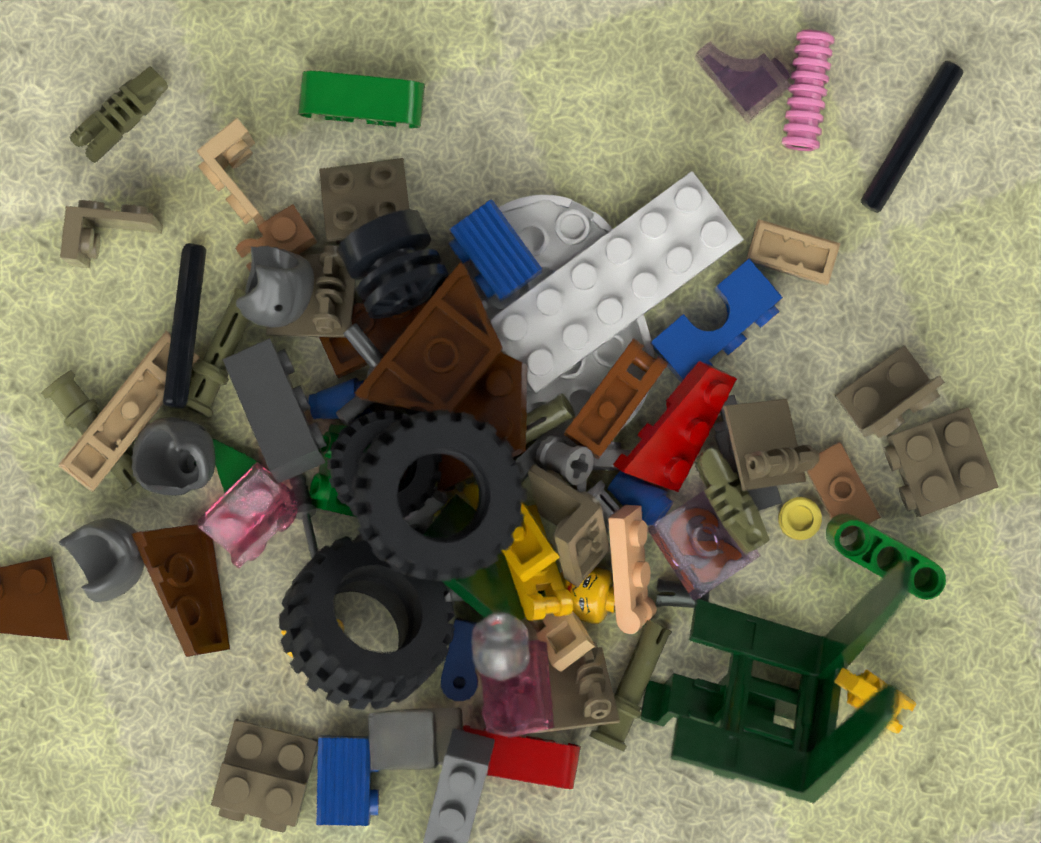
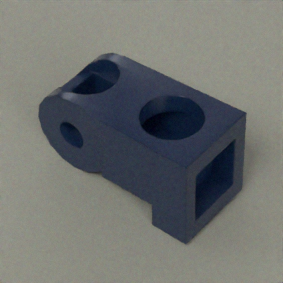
(459, 673)

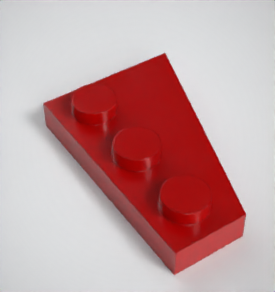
(678, 435)

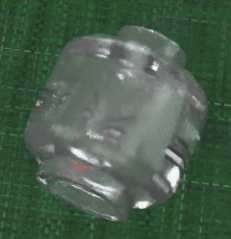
(500, 646)

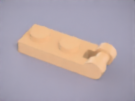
(629, 569)

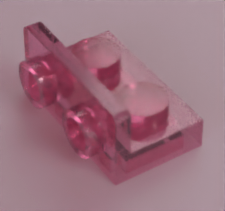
(250, 514)
(520, 702)

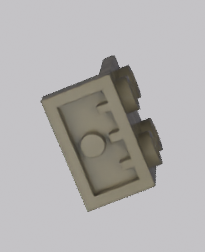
(78, 236)
(887, 392)
(579, 523)

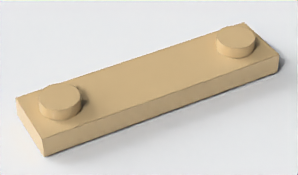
(121, 419)

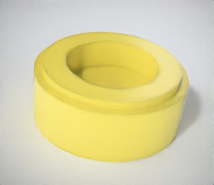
(799, 518)

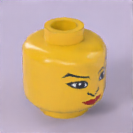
(593, 596)

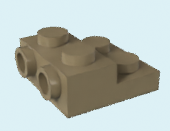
(940, 463)
(264, 775)

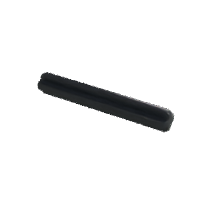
(912, 136)
(184, 326)

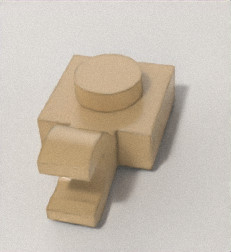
(565, 639)

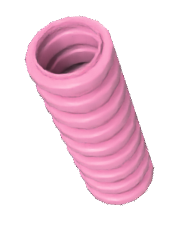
(808, 90)

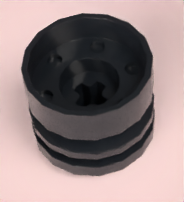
(393, 263)

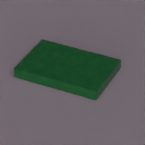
(490, 588)

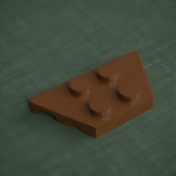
(438, 352)
(499, 401)

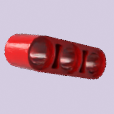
(532, 759)

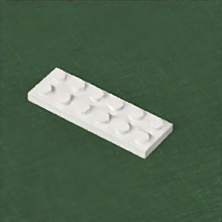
(615, 281)

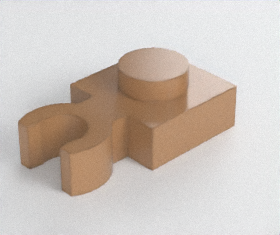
(283, 231)

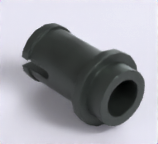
(681, 596)

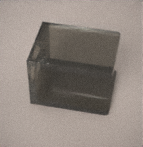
(411, 737)

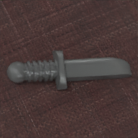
(305, 510)

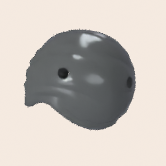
(276, 287)
(163, 453)
(106, 557)

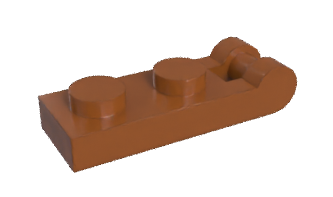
(614, 400)

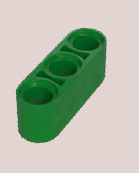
(361, 97)
(869, 544)

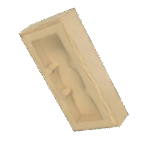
(793, 252)

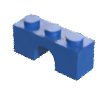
(747, 300)

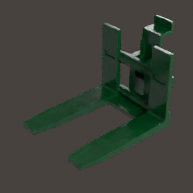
(731, 722)

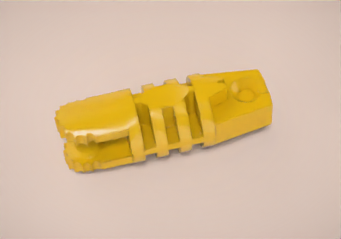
(864, 685)

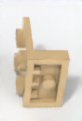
(232, 149)

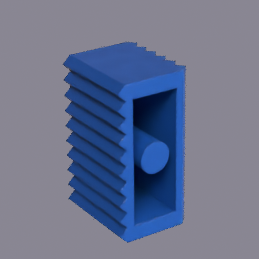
(494, 251)
(345, 782)

